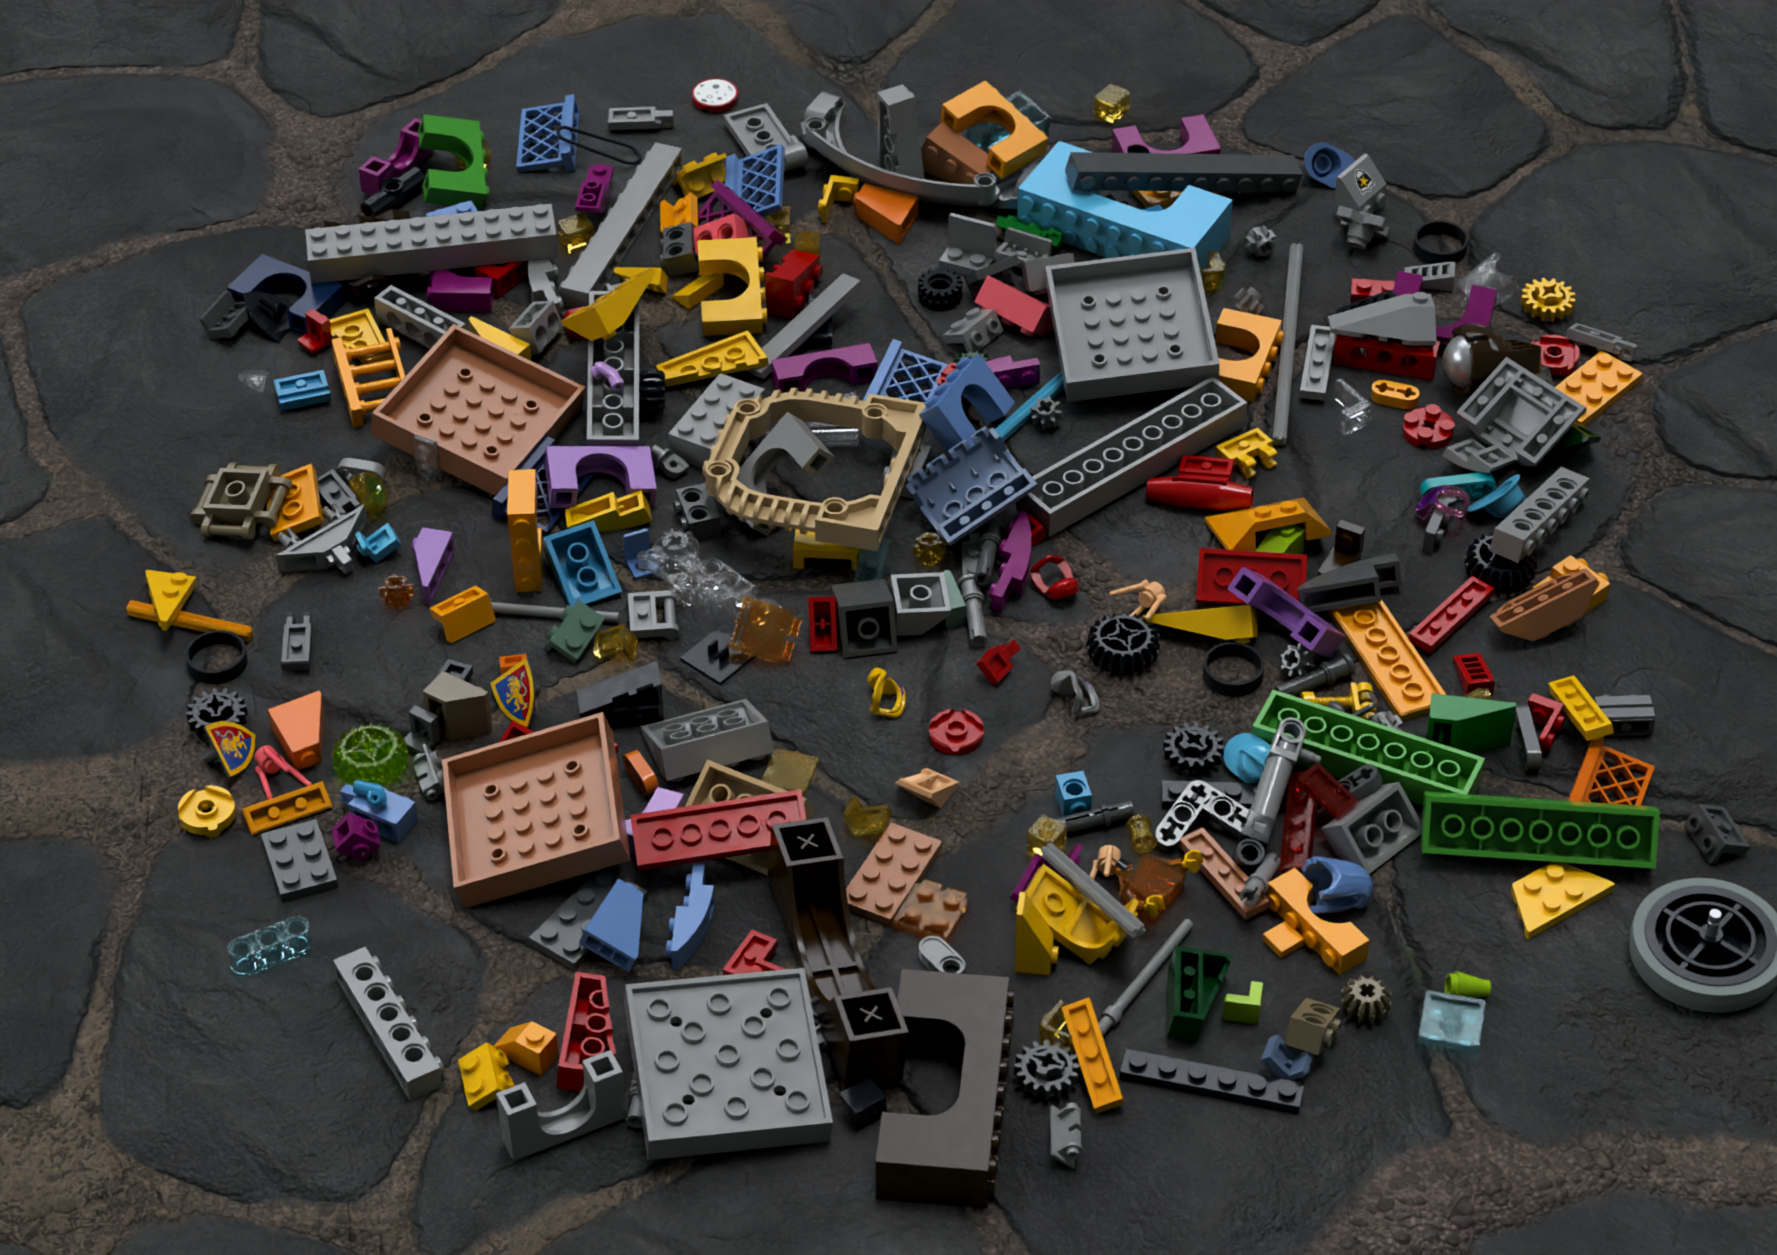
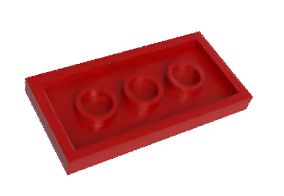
(1220, 567)

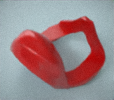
(1062, 588)

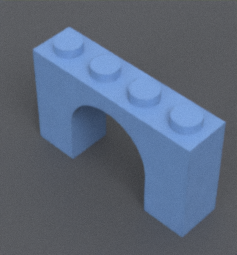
(980, 387)

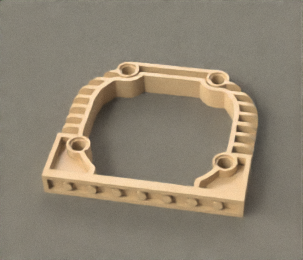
(835, 521)

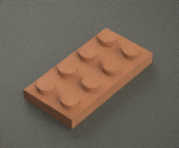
(890, 873)

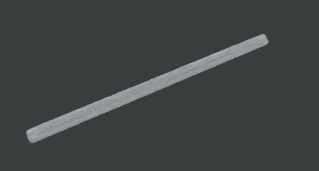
(1287, 345)

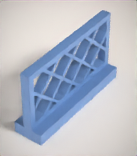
(565, 151)
(738, 175)
(889, 369)

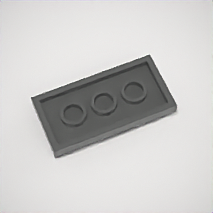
(564, 928)

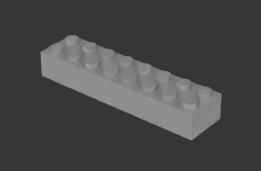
(612, 414)

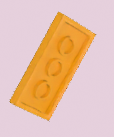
(1599, 384)

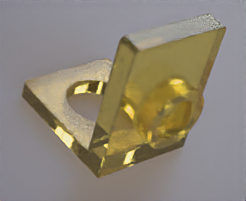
(1051, 1025)

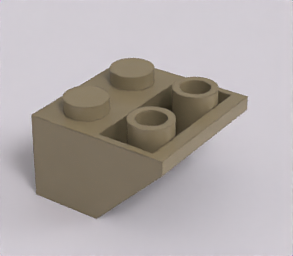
(460, 707)

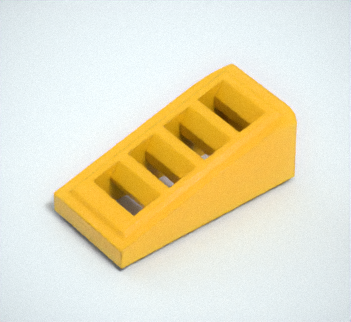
(658, 282)

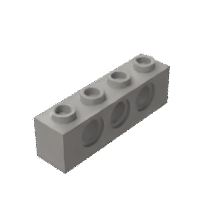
(413, 316)

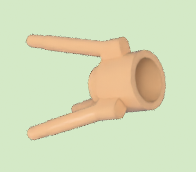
(1150, 596)
(1107, 858)

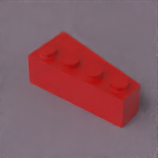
(586, 1029)

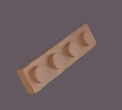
(1222, 872)

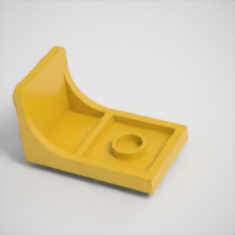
(1074, 917)

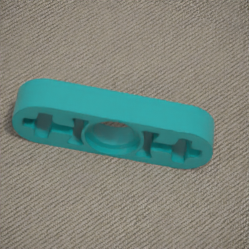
(1476, 481)

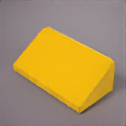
(699, 290)

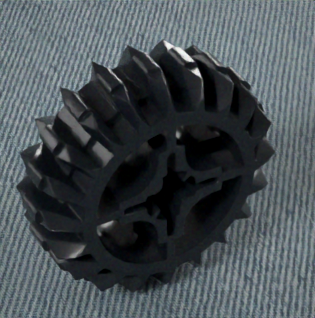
(1497, 570)
(1123, 644)

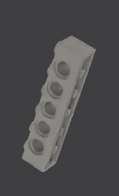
(1539, 514)
(388, 1023)

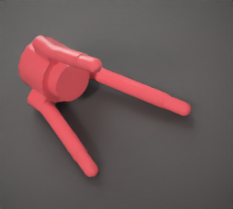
(271, 762)

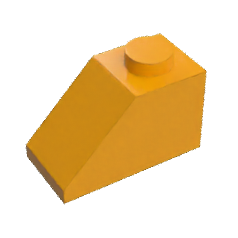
(530, 1046)

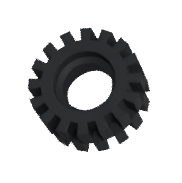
(932, 281)

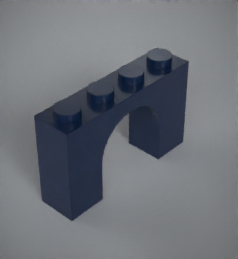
(275, 276)

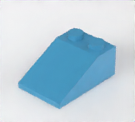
(581, 564)

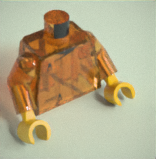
(1155, 881)

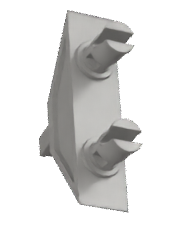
(325, 547)

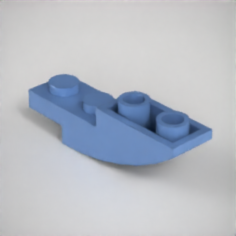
(691, 919)

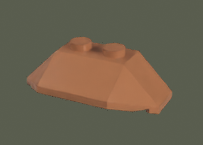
(1547, 606)

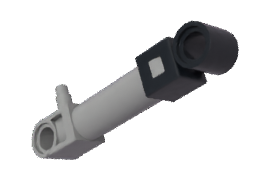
(1270, 792)

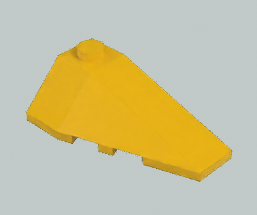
(609, 310)

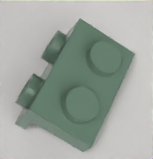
(575, 631)

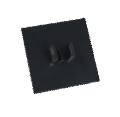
(714, 658)

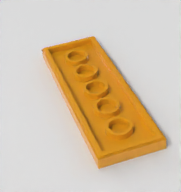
(1388, 658)

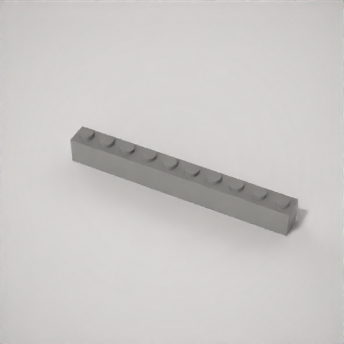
(622, 225)

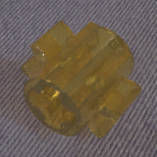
(929, 548)

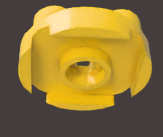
(211, 822)

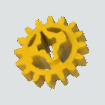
(1548, 299)

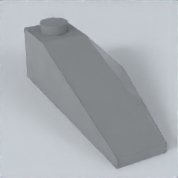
(1401, 317)

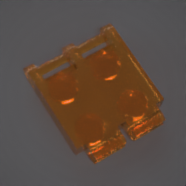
(765, 630)
(932, 910)

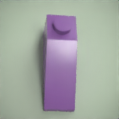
(433, 555)

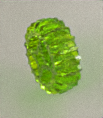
(370, 754)

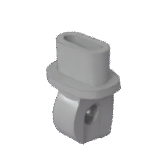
(665, 459)

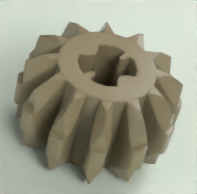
(1366, 1000)

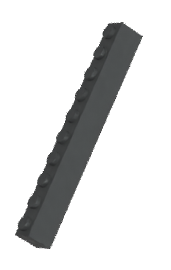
(1178, 171)

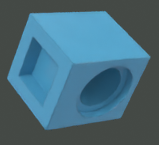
(1073, 793)

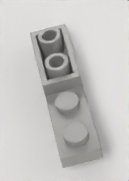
(543, 282)

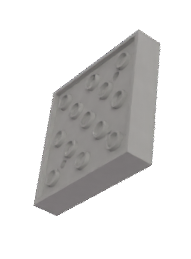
(1131, 324)
(727, 1063)

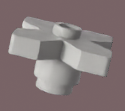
(1362, 226)

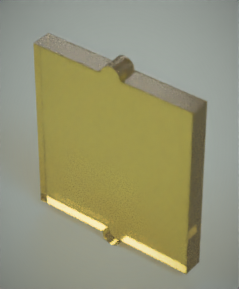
(790, 770)

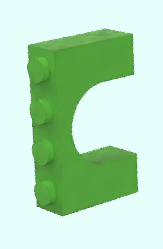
(464, 140)

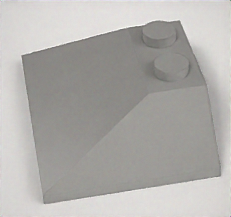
(1519, 413)

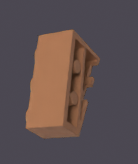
(953, 156)

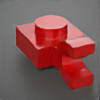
(996, 662)

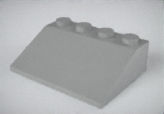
(717, 734)

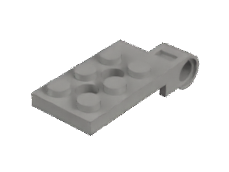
(767, 127)

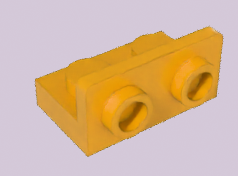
(682, 212)

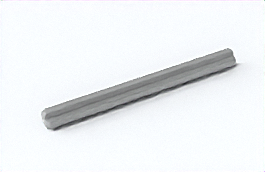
(1093, 891)

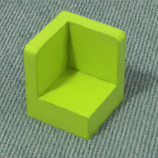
(1244, 1008)

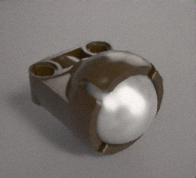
(1477, 352)

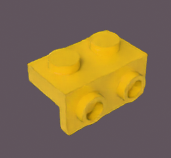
(484, 1075)

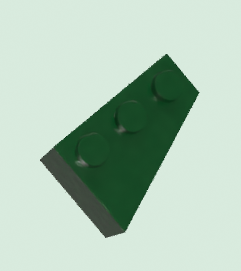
(1192, 989)

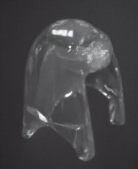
(1486, 276)

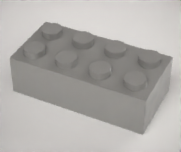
(700, 425)

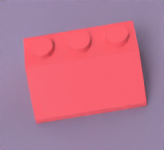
(1015, 307)

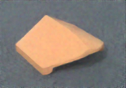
(929, 786)

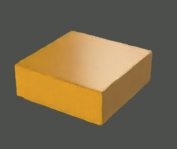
(1283, 939)

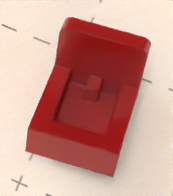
(318, 332)

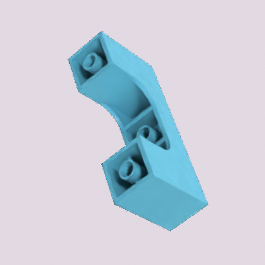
(1113, 228)

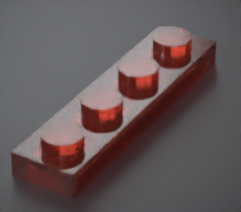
(1298, 826)

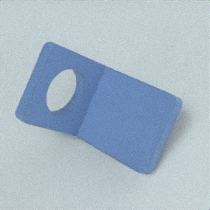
(633, 544)

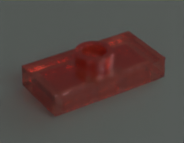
(1327, 791)

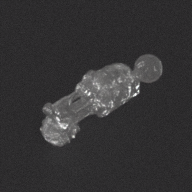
(702, 584)

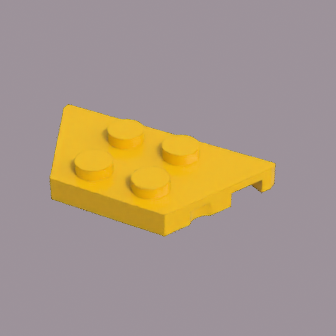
(1555, 894)

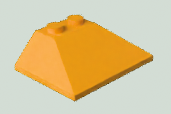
(1238, 528)

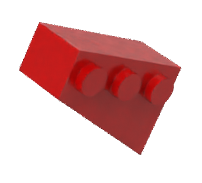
(792, 283)

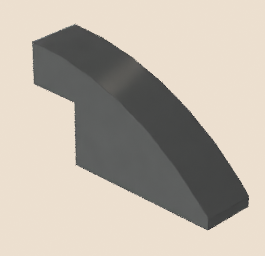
(1351, 584)

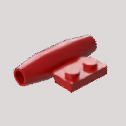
(1201, 485)

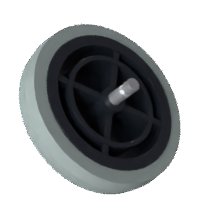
(1706, 945)

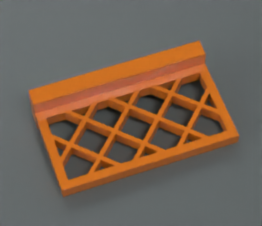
(1590, 771)

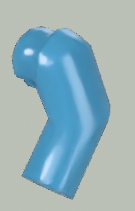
(374, 793)

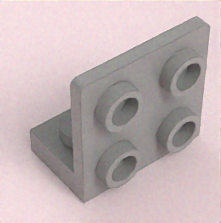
(969, 244)

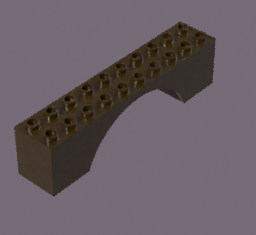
(857, 1019)

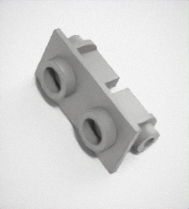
(428, 768)
(1064, 1133)

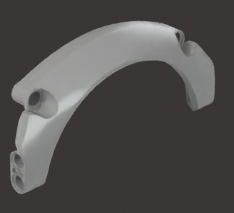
(821, 132)

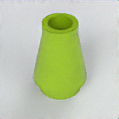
(1467, 985)

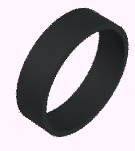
(1442, 227)
(1233, 649)
(217, 676)

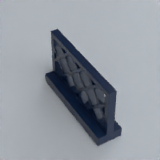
(536, 461)

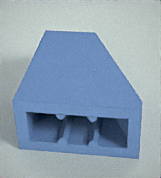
(616, 926)

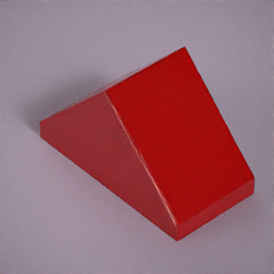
(822, 623)

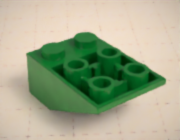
(1470, 722)

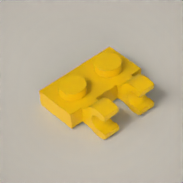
(1245, 448)

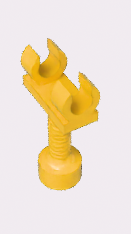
(1356, 693)

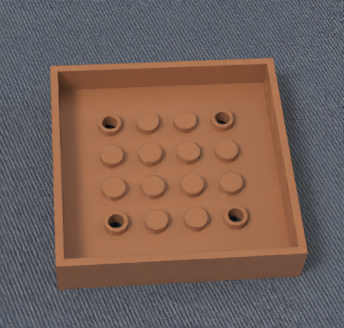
(478, 406)
(543, 798)

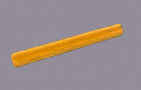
(190, 620)

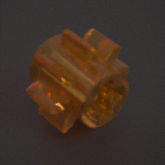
(396, 590)

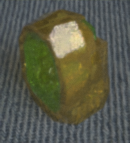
(369, 491)

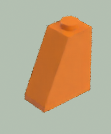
(887, 210)
(300, 729)

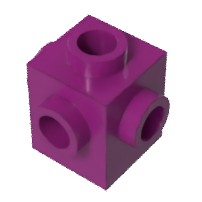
(356, 837)

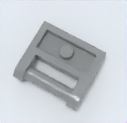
(643, 614)

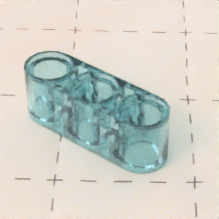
(270, 946)

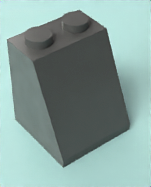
(865, 618)

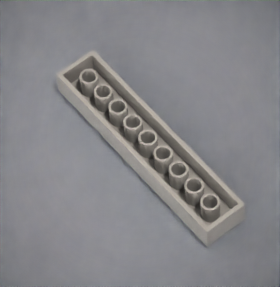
(431, 243)
(1133, 454)

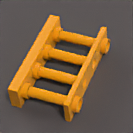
(349, 373)

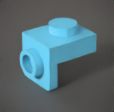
(379, 543)

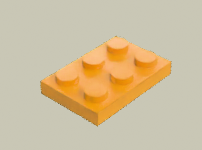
(301, 505)

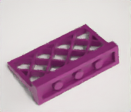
(745, 211)

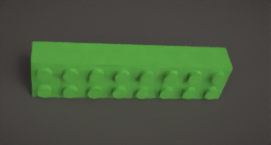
(1352, 742)
(1540, 829)

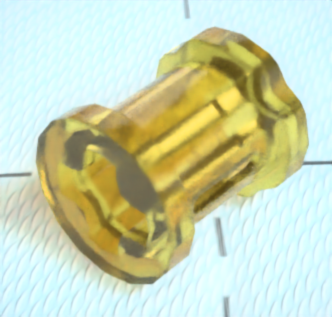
(1141, 833)

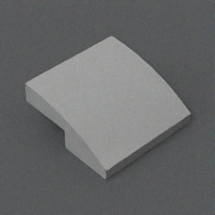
(1476, 457)

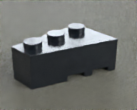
(626, 698)

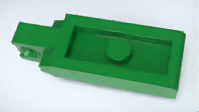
(1013, 222)

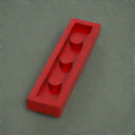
(1451, 614)

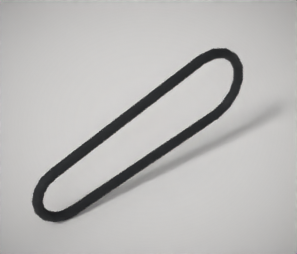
(601, 138)

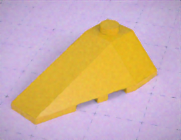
(1223, 622)

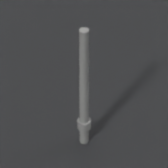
(543, 611)
(1113, 1014)

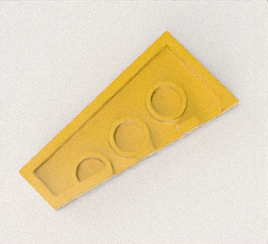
(723, 357)

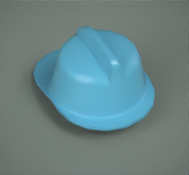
(1502, 500)
(1246, 756)

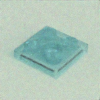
(1451, 1021)

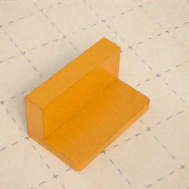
(464, 613)

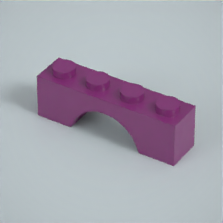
(403, 159)
(852, 363)

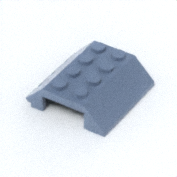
(970, 487)

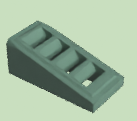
(957, 604)

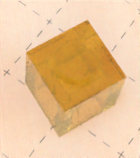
(574, 232)

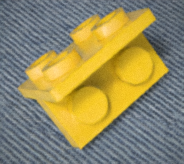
(701, 176)

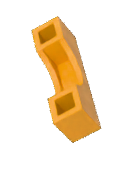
(1338, 944)

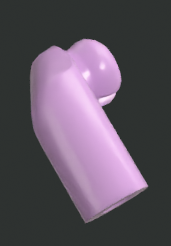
(602, 369)

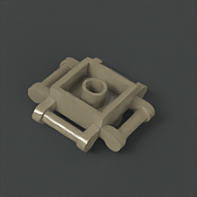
(238, 500)

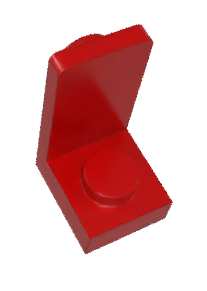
(1549, 714)

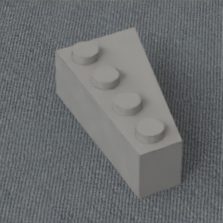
(898, 132)

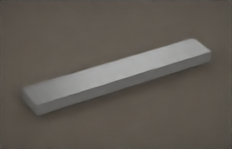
(808, 321)

